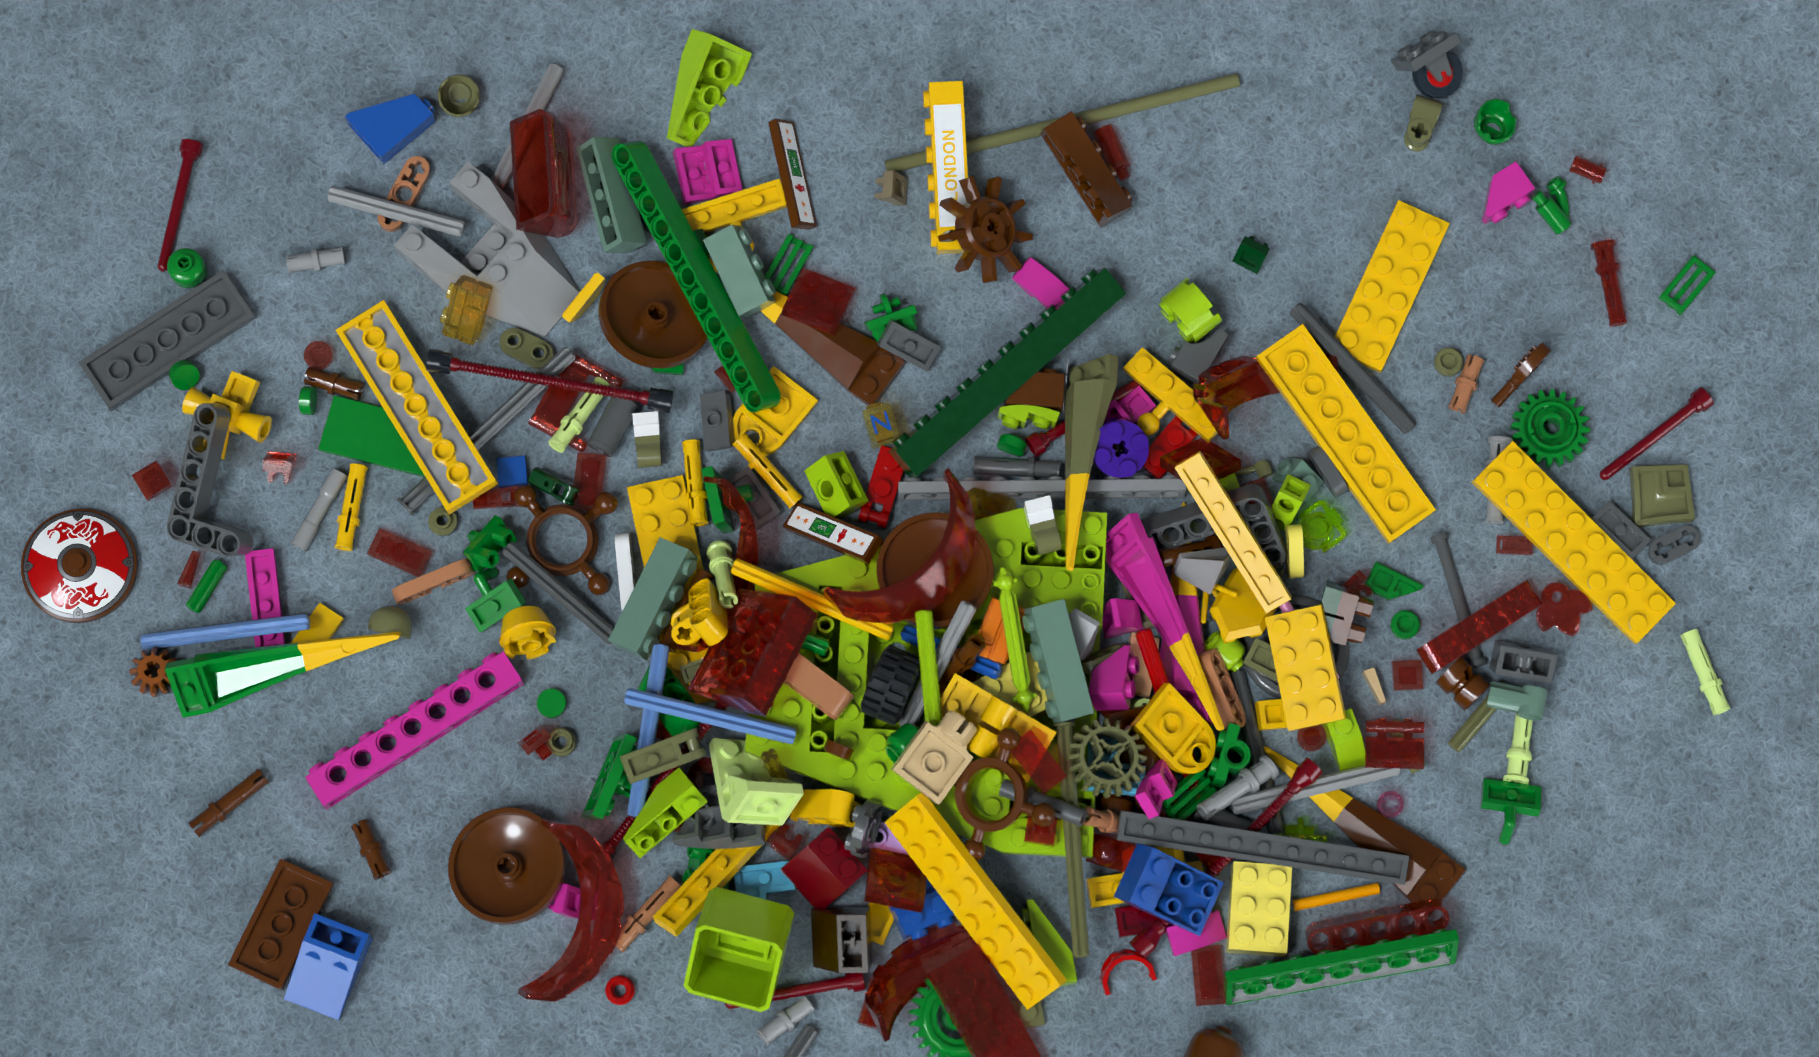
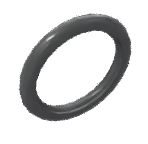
(1271, 687)

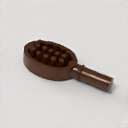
(1522, 373)

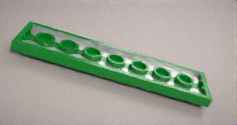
(1340, 967)

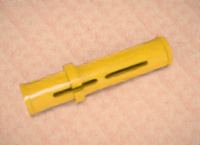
(760, 462)
(696, 491)
(345, 539)

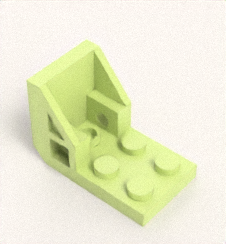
(746, 788)

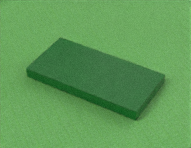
(366, 435)

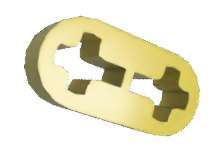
(1294, 551)

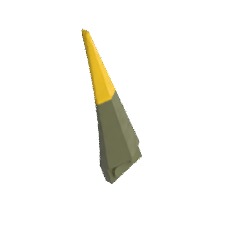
(1085, 411)

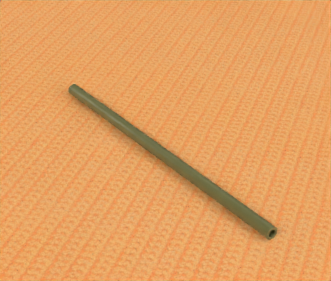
(1088, 116)

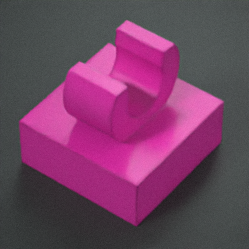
(567, 901)

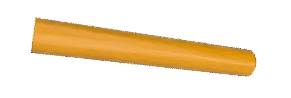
(1336, 896)

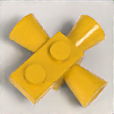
(238, 398)

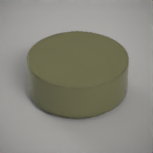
(1448, 362)

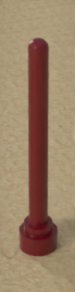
(190, 151)
(1699, 401)
(1039, 442)
(851, 981)

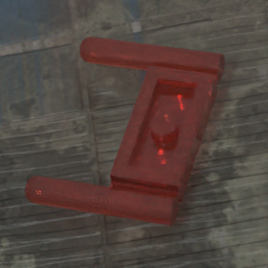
(558, 401)

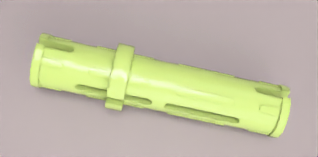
(572, 424)
(1703, 667)

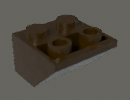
(841, 939)

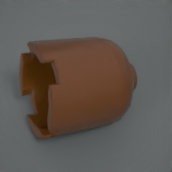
(1214, 1043)

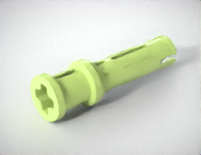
(720, 566)
(1519, 754)

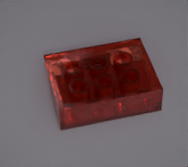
(756, 652)

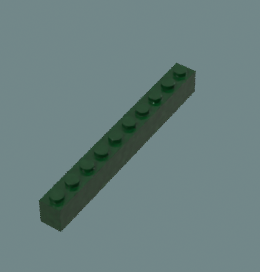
(1007, 372)

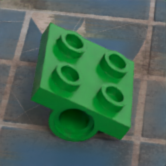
(1227, 744)

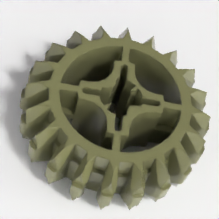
(1126, 743)

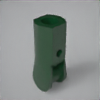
(552, 484)

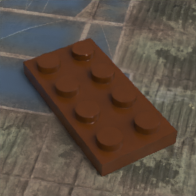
(280, 924)

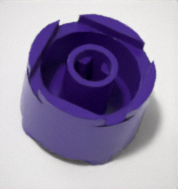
(1135, 450)

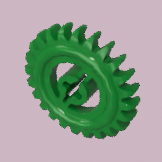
(929, 1028)

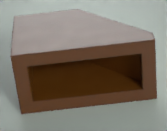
(1041, 390)

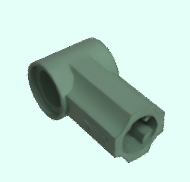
(1525, 701)

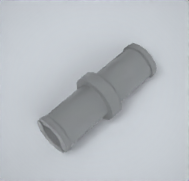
(315, 259)
(785, 1020)

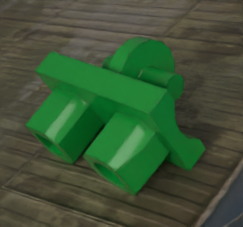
(903, 316)
(485, 545)

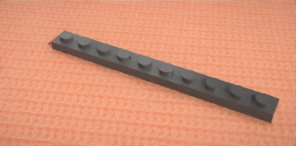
(1262, 847)

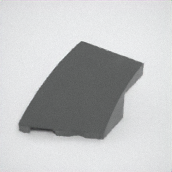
(709, 831)

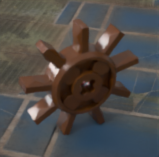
(984, 228)

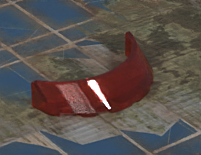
(1232, 384)
(748, 544)
(927, 585)
(598, 917)
(907, 969)

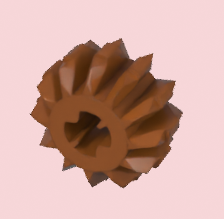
(144, 670)

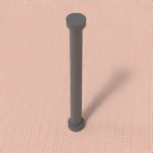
(1455, 591)

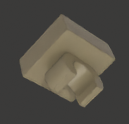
(893, 189)

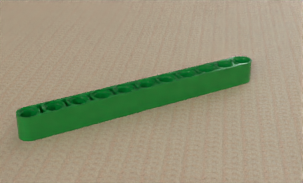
(696, 276)

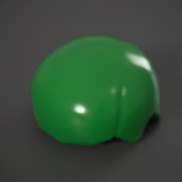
(1495, 112)

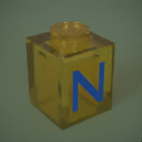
(880, 424)

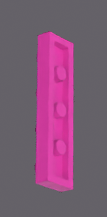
(264, 592)

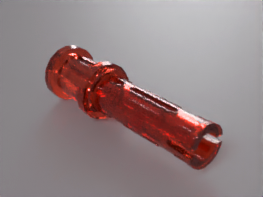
(1608, 268)

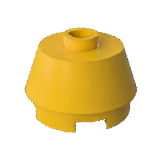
(526, 632)

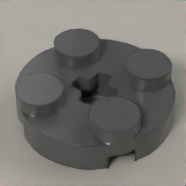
(866, 828)

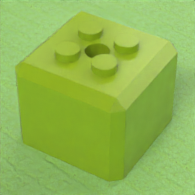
(738, 949)

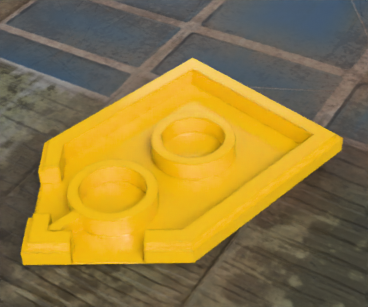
(1240, 614)

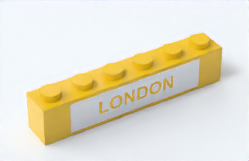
(946, 154)

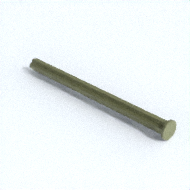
(1072, 846)

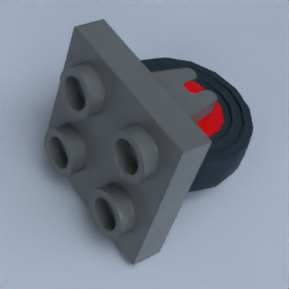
(1434, 67)

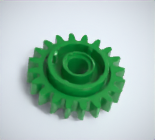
(1562, 416)

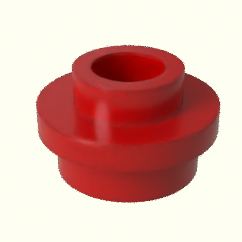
(613, 983)

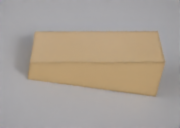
(1372, 680)

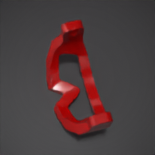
(1117, 957)

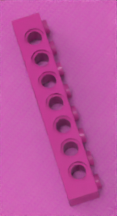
(431, 729)

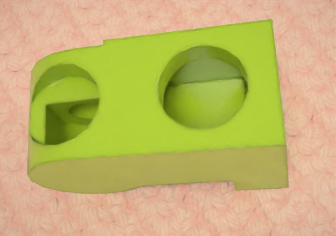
(1289, 500)

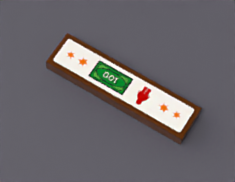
(792, 174)
(833, 533)

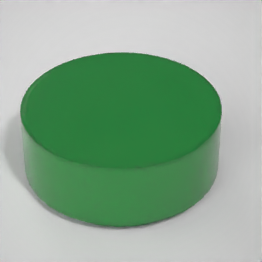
(184, 375)
(307, 400)
(1011, 444)
(1404, 625)
(551, 703)

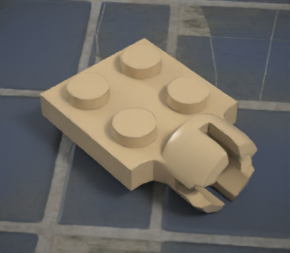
(937, 756)

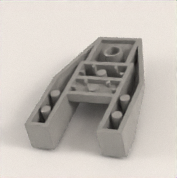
(525, 273)

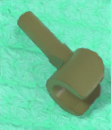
(1261, 467)

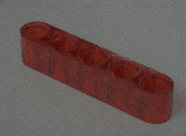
(1479, 627)
(1391, 930)

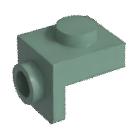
(1300, 470)

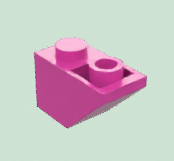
(1505, 190)
(1113, 681)

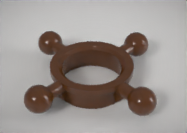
(605, 503)
(1042, 814)

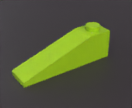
(704, 75)

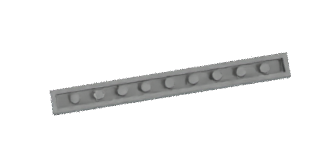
(1054, 486)

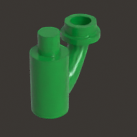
(1554, 213)

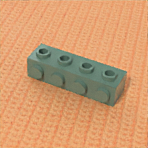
(610, 200)
(653, 599)
(1058, 661)

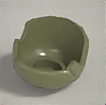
(458, 88)
(391, 619)

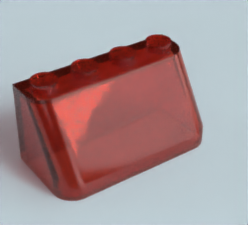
(543, 174)

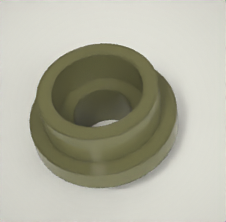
(446, 529)
(561, 751)

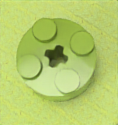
(1190, 311)

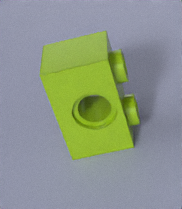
(836, 485)

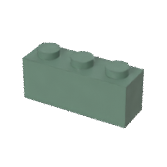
(740, 270)

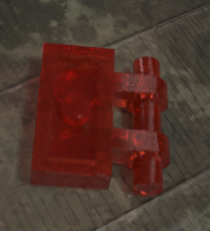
(1392, 751)

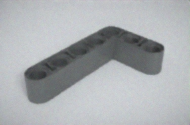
(202, 487)
(1189, 531)

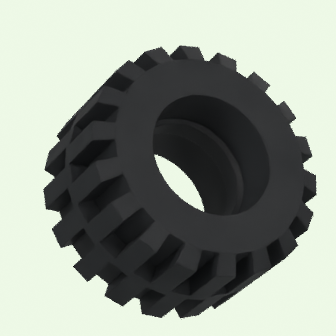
(891, 685)

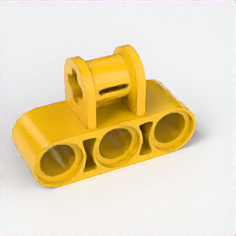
(700, 617)
(825, 807)

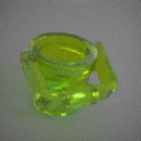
(1319, 529)

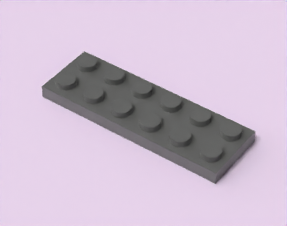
(168, 336)

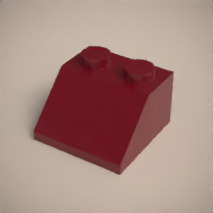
(823, 869)

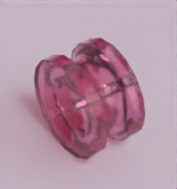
(1392, 796)

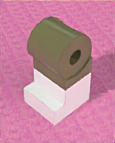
(647, 439)
(1042, 525)

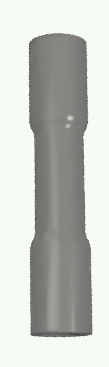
(327, 494)

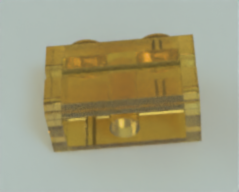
(466, 309)

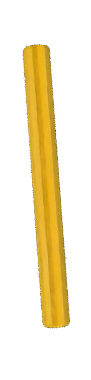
(809, 597)

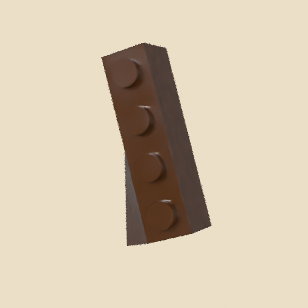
(1086, 169)

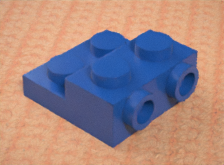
(934, 913)

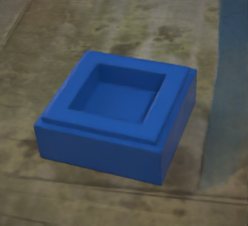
(512, 471)

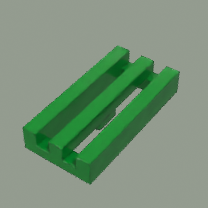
(798, 244)
(1672, 303)
(1190, 807)

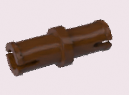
(333, 383)
(371, 849)

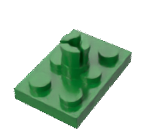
(610, 780)

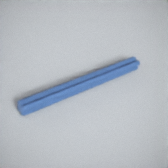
(225, 631)
(710, 716)
(649, 723)

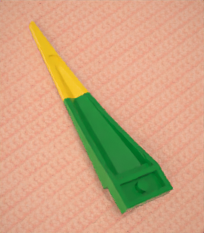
(226, 676)

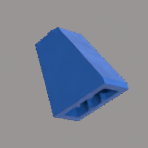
(392, 124)

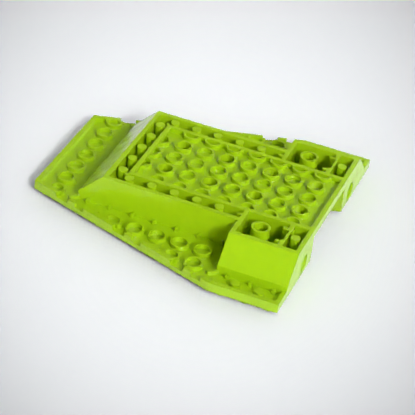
(856, 652)

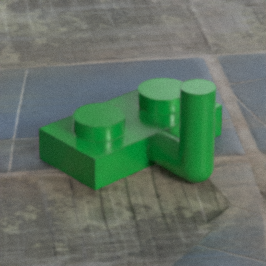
(494, 602)
(1511, 799)

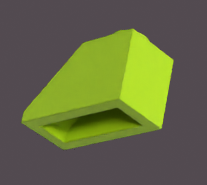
(1346, 742)

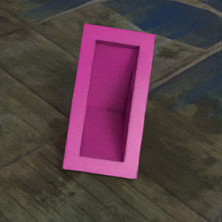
(1121, 617)

